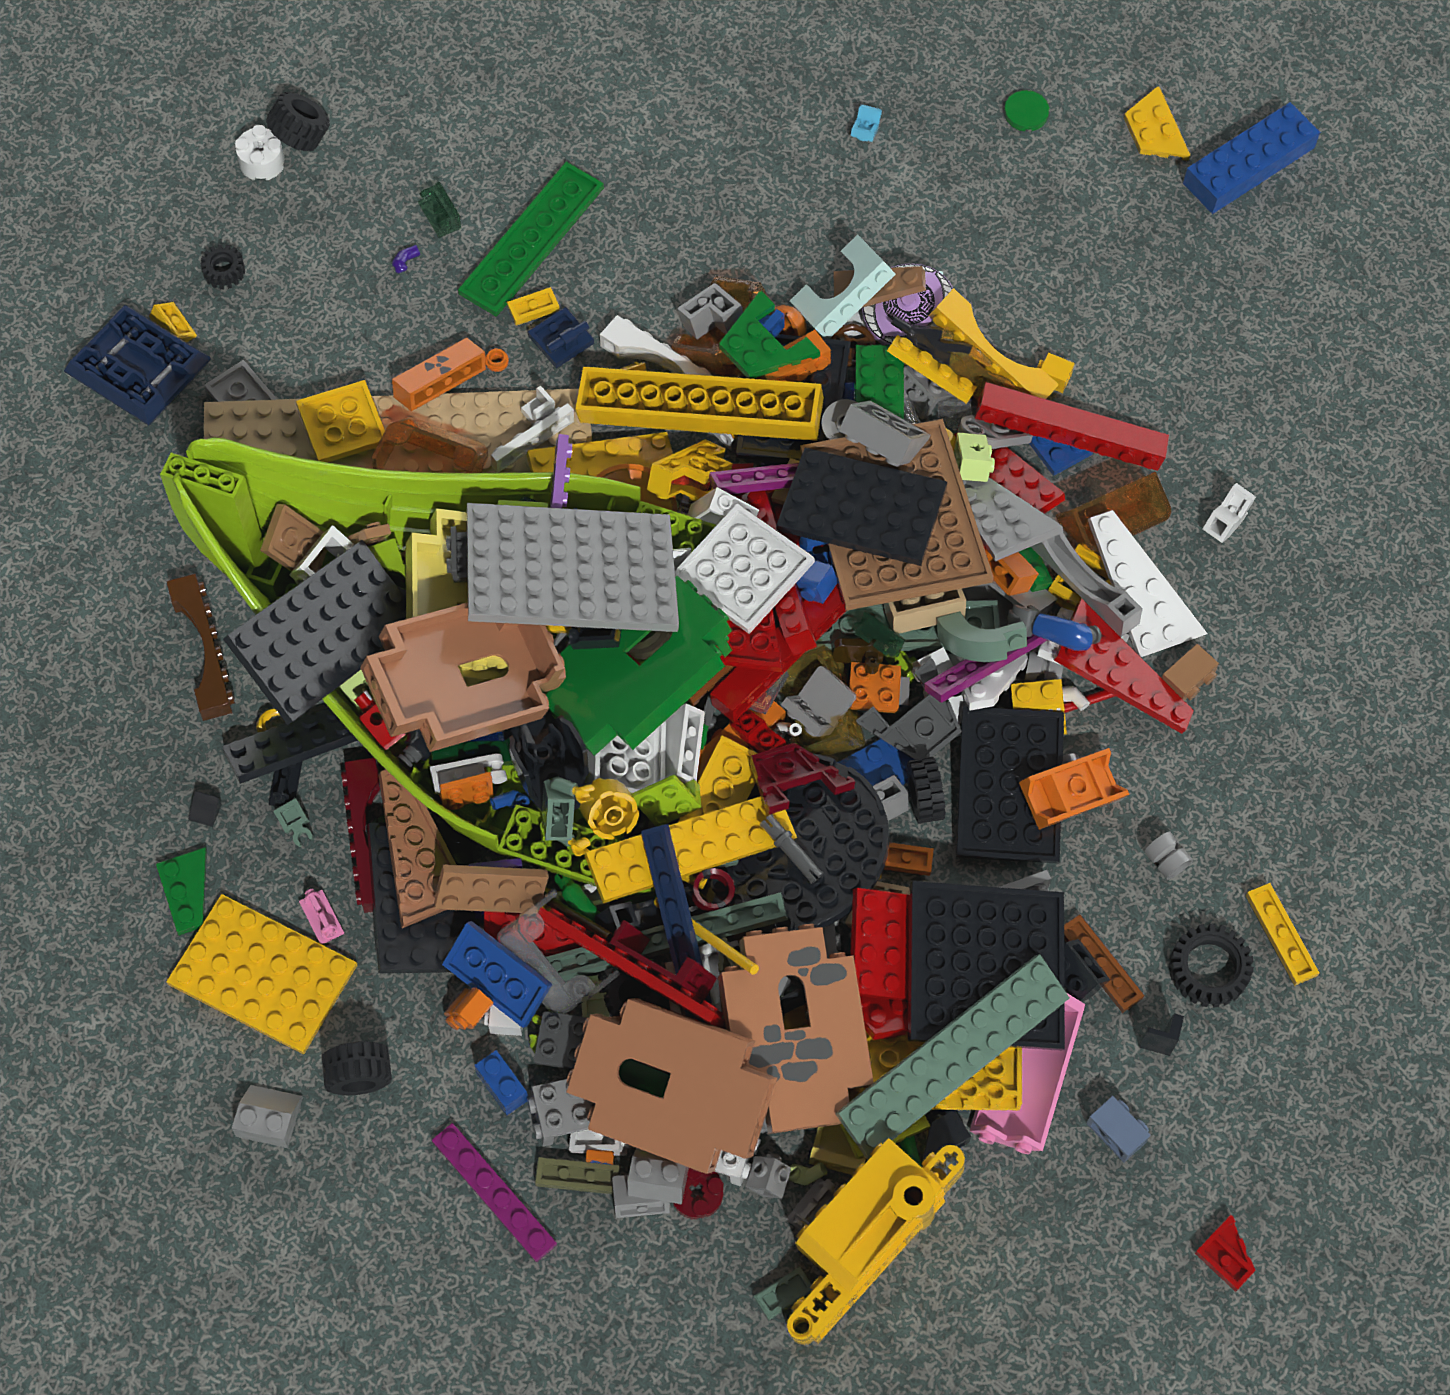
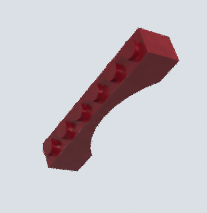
(363, 787)

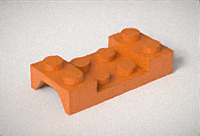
(1071, 789)

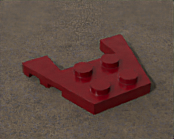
(790, 767)

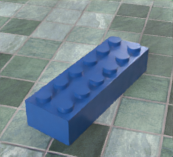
(1251, 157)

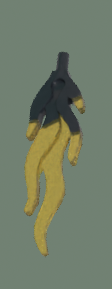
(954, 354)

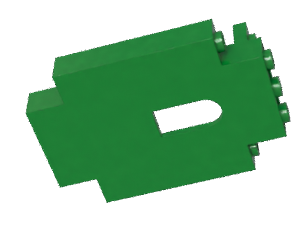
(615, 696)

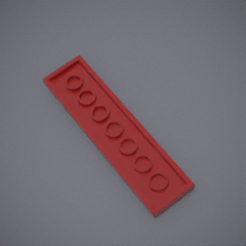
(636, 970)

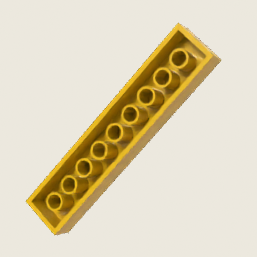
(700, 403)

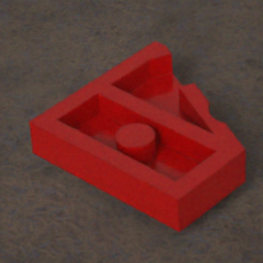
(1227, 1255)

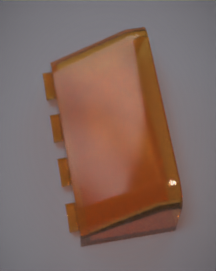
(1137, 504)

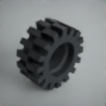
(222, 255)

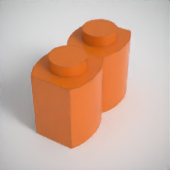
(467, 1009)

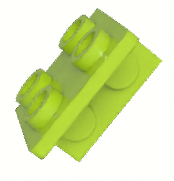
(668, 799)

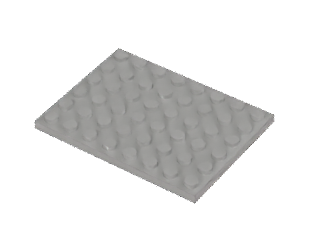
(570, 568)

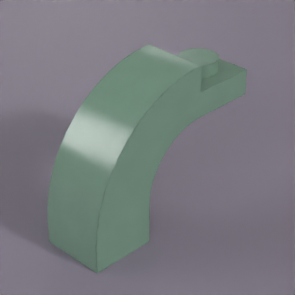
(978, 643)

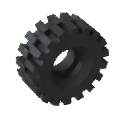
(926, 790)

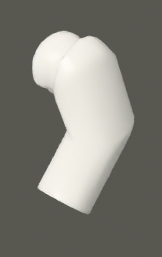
(1072, 693)
(784, 728)

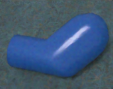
(510, 799)

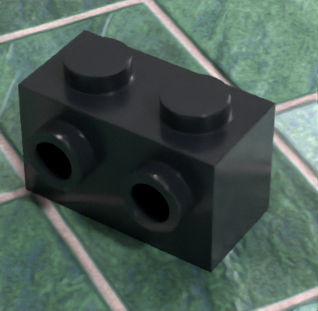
(1081, 972)

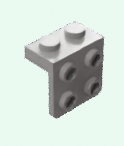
(820, 703)
(557, 1111)

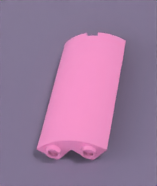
(1041, 1084)

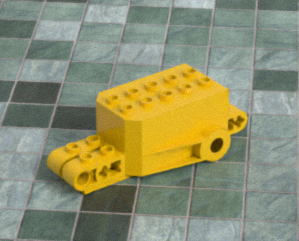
(867, 1229)

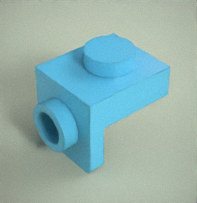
(866, 123)

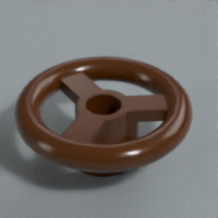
(867, 340)

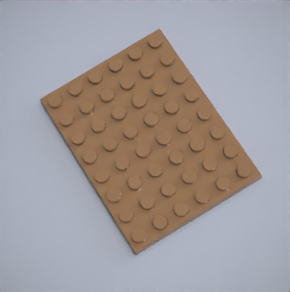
(955, 549)

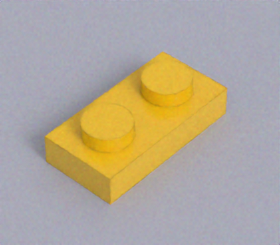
(533, 306)

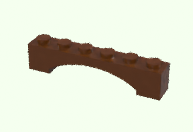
(212, 695)

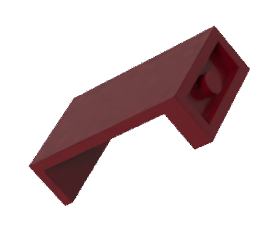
(691, 974)

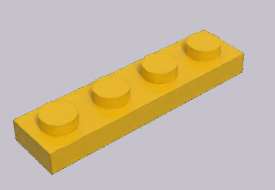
(932, 369)
(1282, 934)

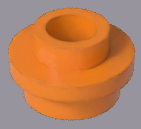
(496, 354)

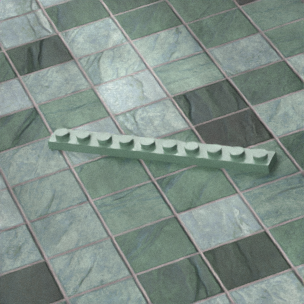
(720, 922)

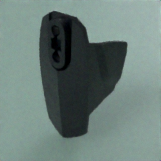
(546, 751)

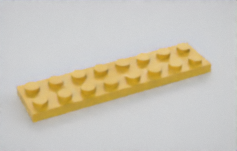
(698, 845)

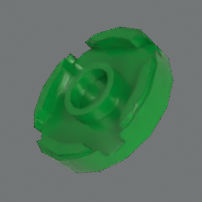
(1026, 110)

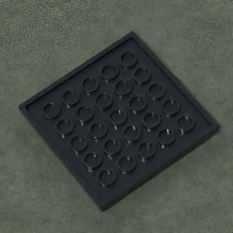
(969, 943)

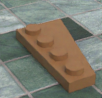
(905, 282)

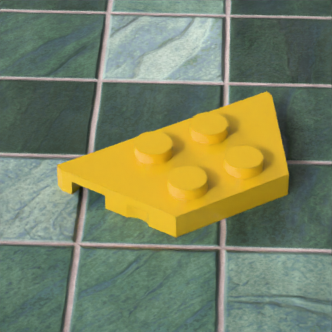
(1155, 128)

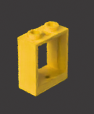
(1068, 598)

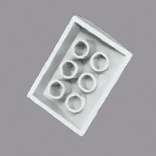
(631, 767)

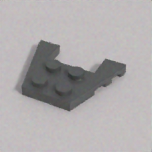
(920, 730)

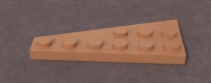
(415, 851)

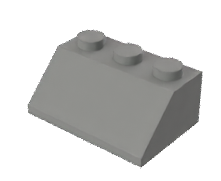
(883, 432)

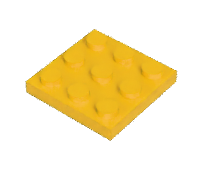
(341, 421)

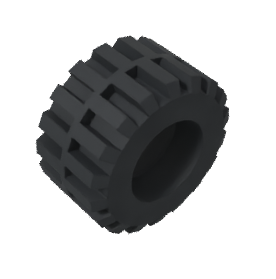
(297, 121)
(625, 988)
(356, 1068)

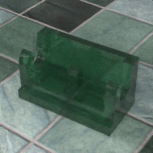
(439, 210)

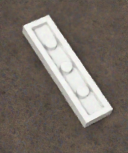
(533, 437)

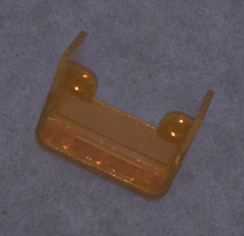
(465, 452)

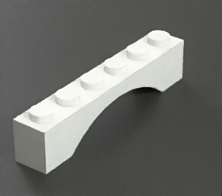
(628, 341)

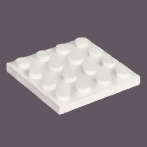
(744, 567)

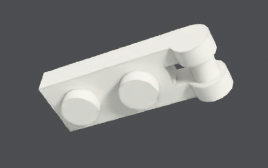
(466, 768)

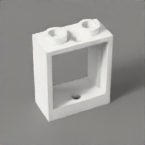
(716, 506)
(333, 541)

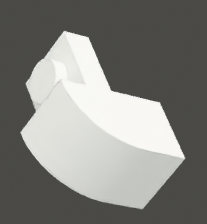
(1230, 513)

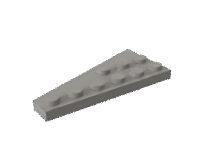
(1006, 520)

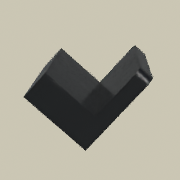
(1161, 1041)

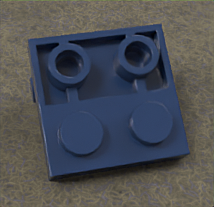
(561, 337)

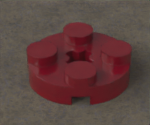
(707, 1204)

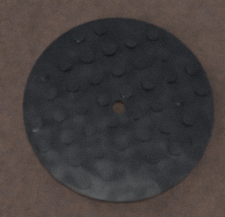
(838, 832)

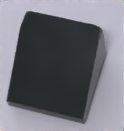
(204, 808)

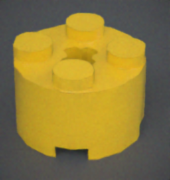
(611, 810)

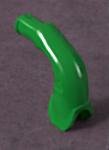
(576, 898)

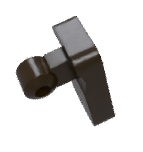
(858, 650)

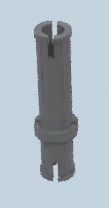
(791, 848)

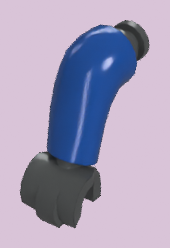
(1055, 629)

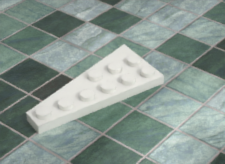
(1164, 615)

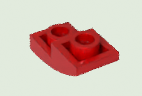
(756, 733)

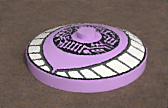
(910, 308)

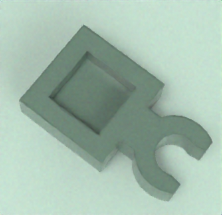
(292, 819)

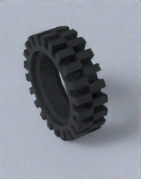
(1224, 940)

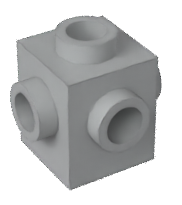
(768, 1176)

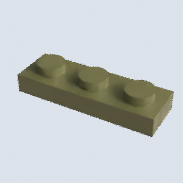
(576, 1175)

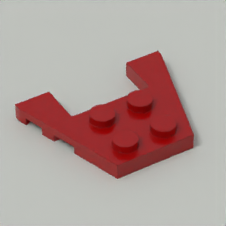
(884, 1017)

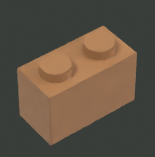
(1191, 672)

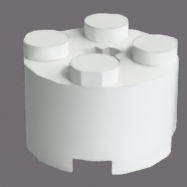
(259, 153)

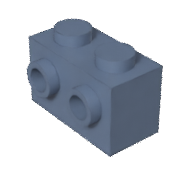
(1119, 1128)

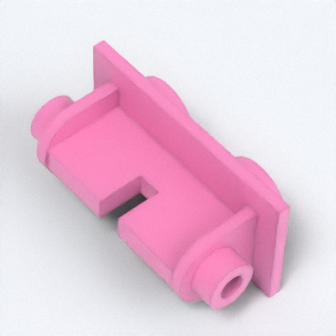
(321, 916)

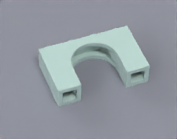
(869, 277)

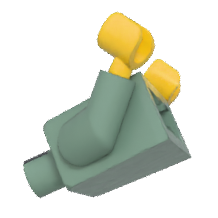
(559, 812)

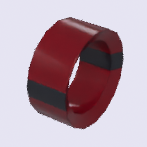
(717, 874)

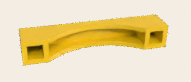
(957, 316)

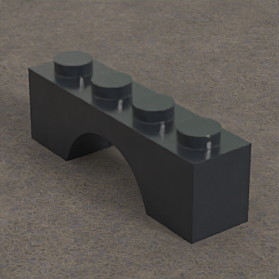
(639, 915)

